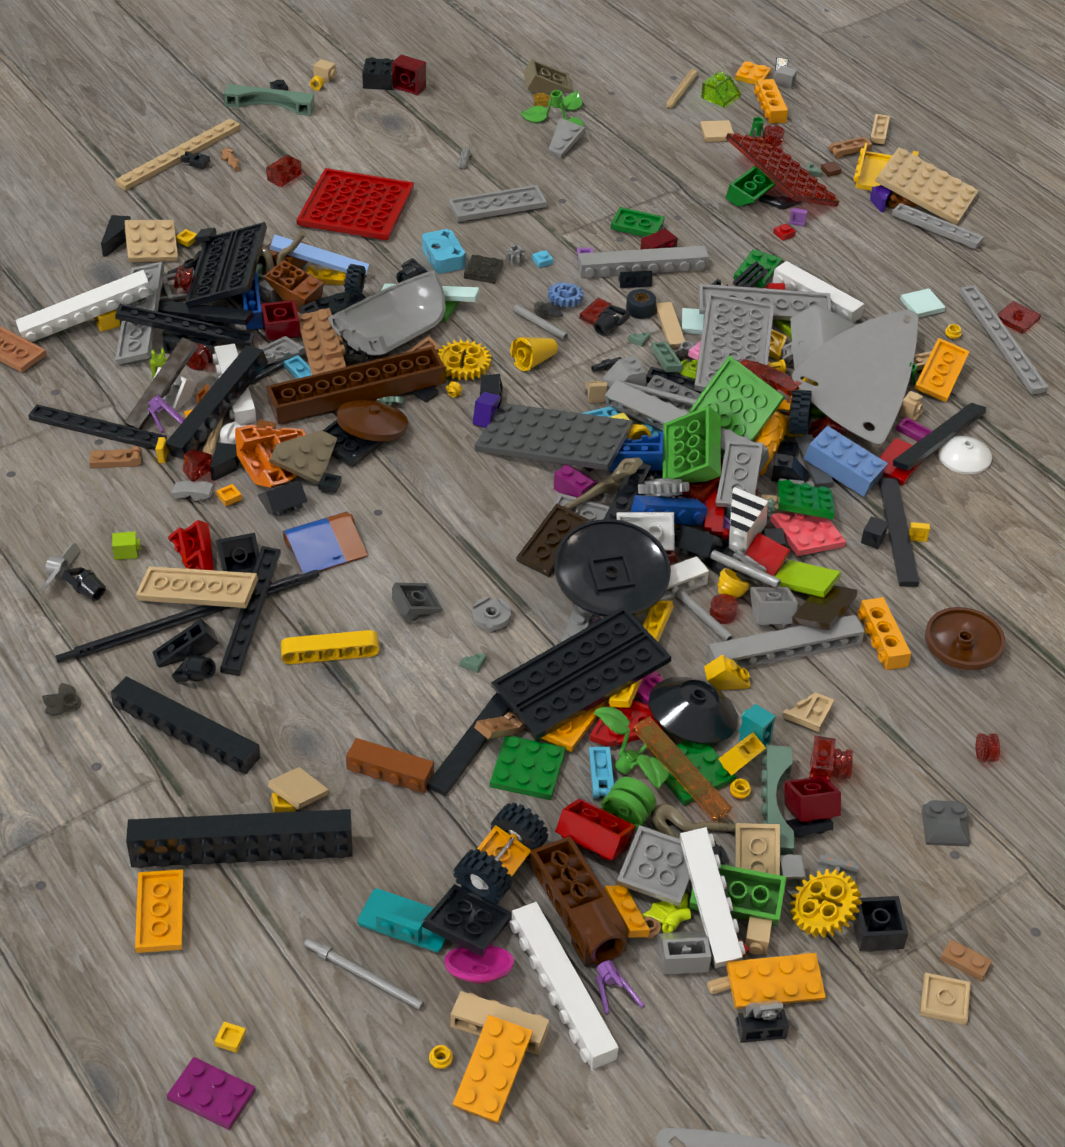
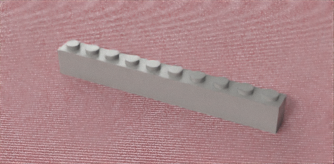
(657, 412)

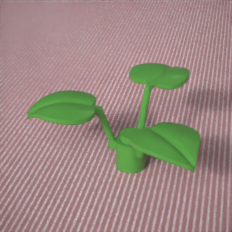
(571, 102)
(629, 759)

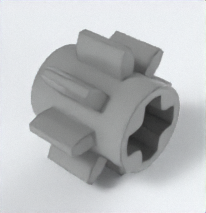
(515, 254)

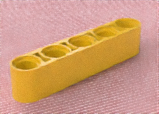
(329, 647)

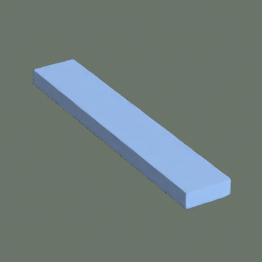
(316, 255)

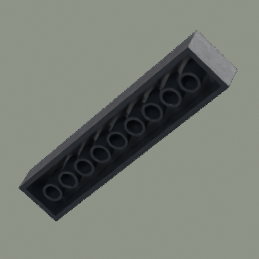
(239, 838)

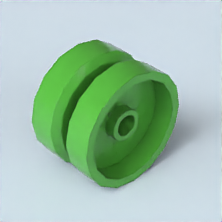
(630, 801)

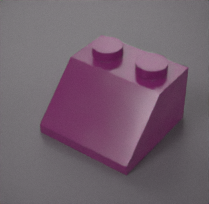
(572, 481)

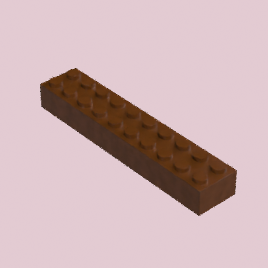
(365, 381)

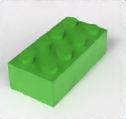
(751, 893)

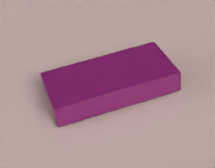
(912, 429)

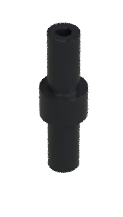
(605, 364)

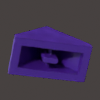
(880, 197)
(485, 409)

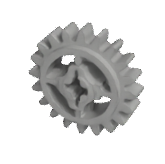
(663, 487)

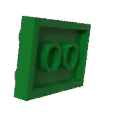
(636, 222)
(768, 262)

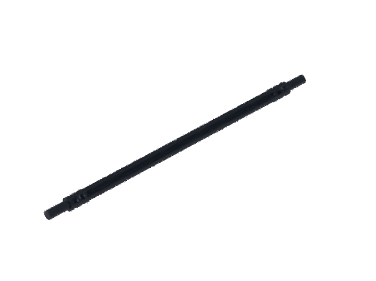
(171, 621)

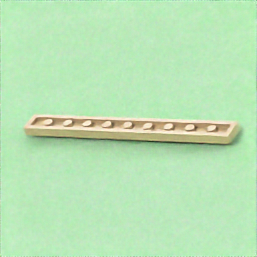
(173, 156)

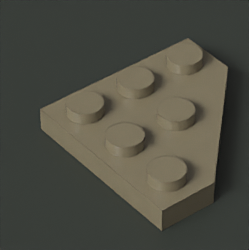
(305, 455)

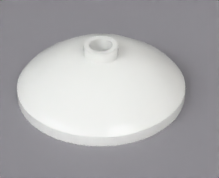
(965, 455)

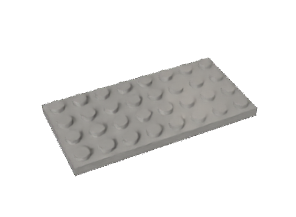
(733, 329)

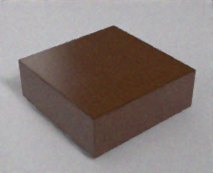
(831, 169)

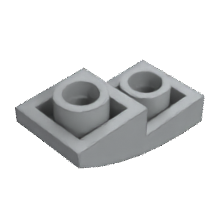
(198, 490)
(765, 1010)

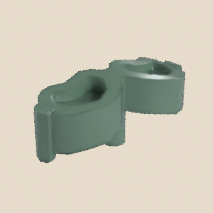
(390, 399)

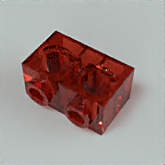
(283, 170)

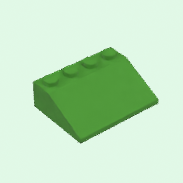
(693, 446)

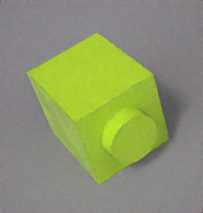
(125, 545)

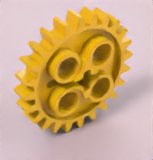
(475, 361)
(825, 903)

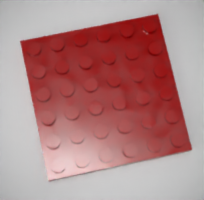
(355, 204)

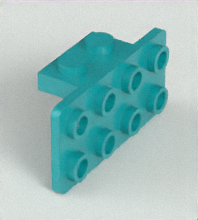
(399, 919)

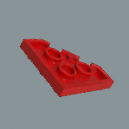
(636, 713)

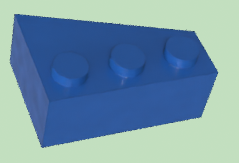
(647, 449)

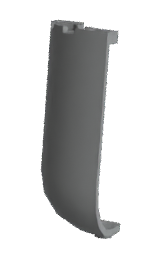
(392, 315)

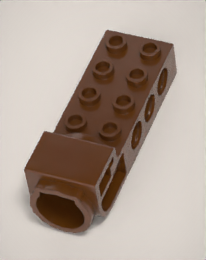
(580, 901)

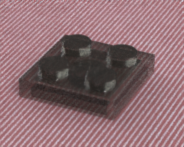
(483, 269)

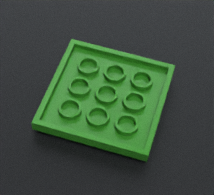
(740, 399)

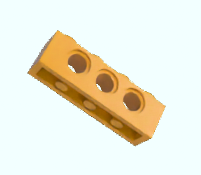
(771, 101)
(884, 633)

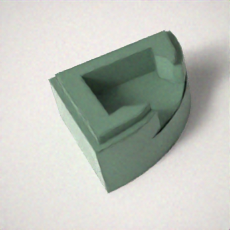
(813, 171)
(639, 339)
(473, 663)

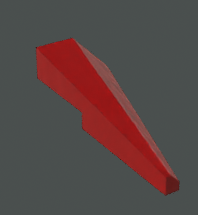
(194, 545)

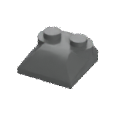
(414, 600)
(945, 823)

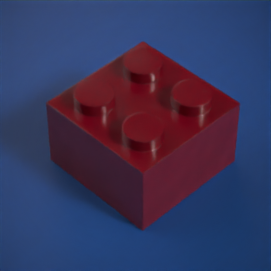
(409, 74)
(280, 320)
(812, 798)

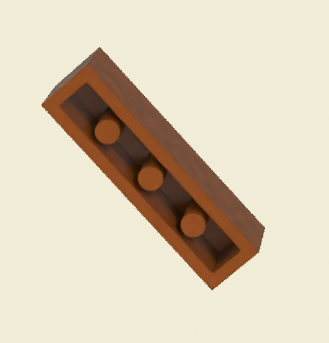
(389, 765)

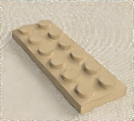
(197, 587)

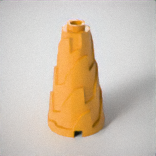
(772, 435)

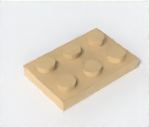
(758, 847)

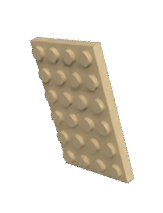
(927, 186)

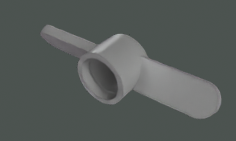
(57, 565)

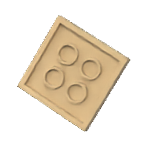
(150, 240)

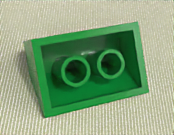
(749, 187)

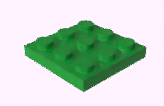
(805, 499)
(707, 762)
(527, 767)

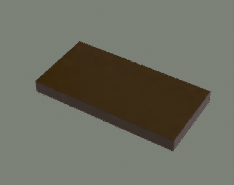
(542, 546)
(825, 611)

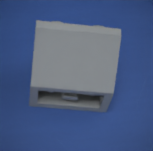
(684, 952)

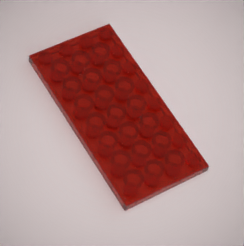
(782, 169)

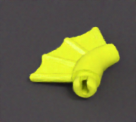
(669, 914)

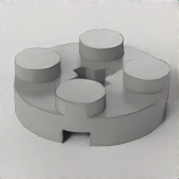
(491, 622)

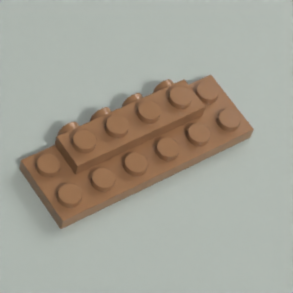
(321, 342)

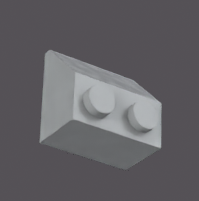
(626, 370)
(773, 605)

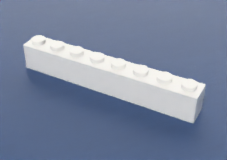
(84, 306)
(564, 986)

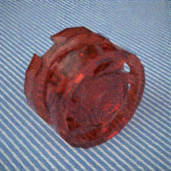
(775, 133)
(183, 277)
(199, 359)
(723, 608)
(987, 747)
(842, 763)

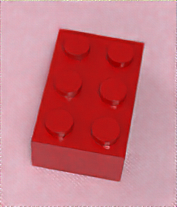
(595, 829)

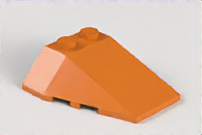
(254, 451)

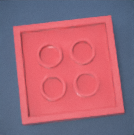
(808, 533)

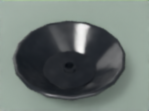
(693, 710)

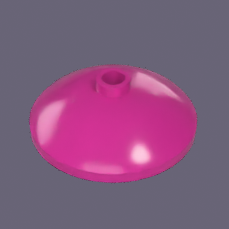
(477, 969)

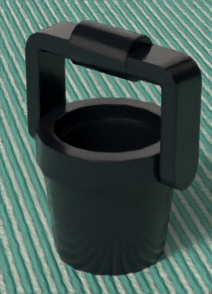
(410, 269)
(609, 320)
(85, 583)
(194, 669)

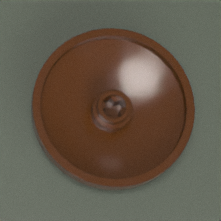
(372, 420)
(964, 638)

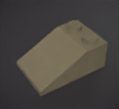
(545, 79)

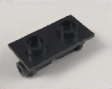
(635, 279)

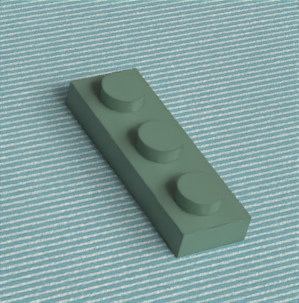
(666, 357)

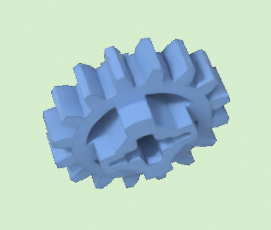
(565, 294)

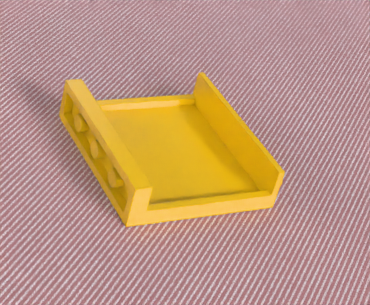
(869, 167)

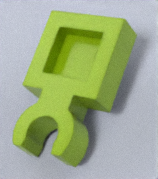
(157, 361)

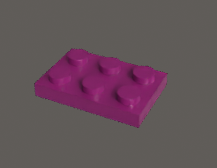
(211, 1093)

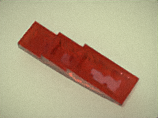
(772, 376)

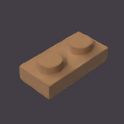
(966, 960)

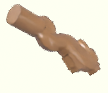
(232, 161)

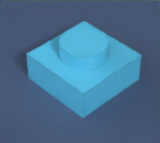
(542, 258)

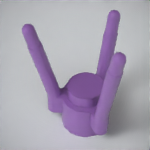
(158, 404)
(610, 975)

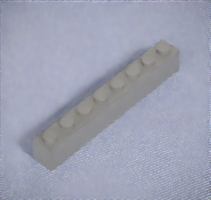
(658, 260)
(788, 643)

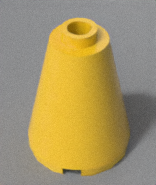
(532, 351)

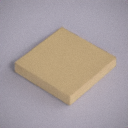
(715, 130)
(298, 788)
(945, 998)

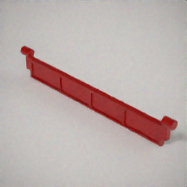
(715, 516)

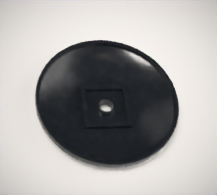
(617, 546)

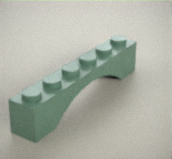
(242, 96)
(777, 769)

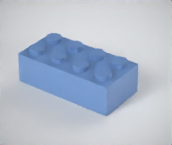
(845, 461)

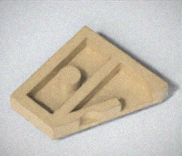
(810, 712)

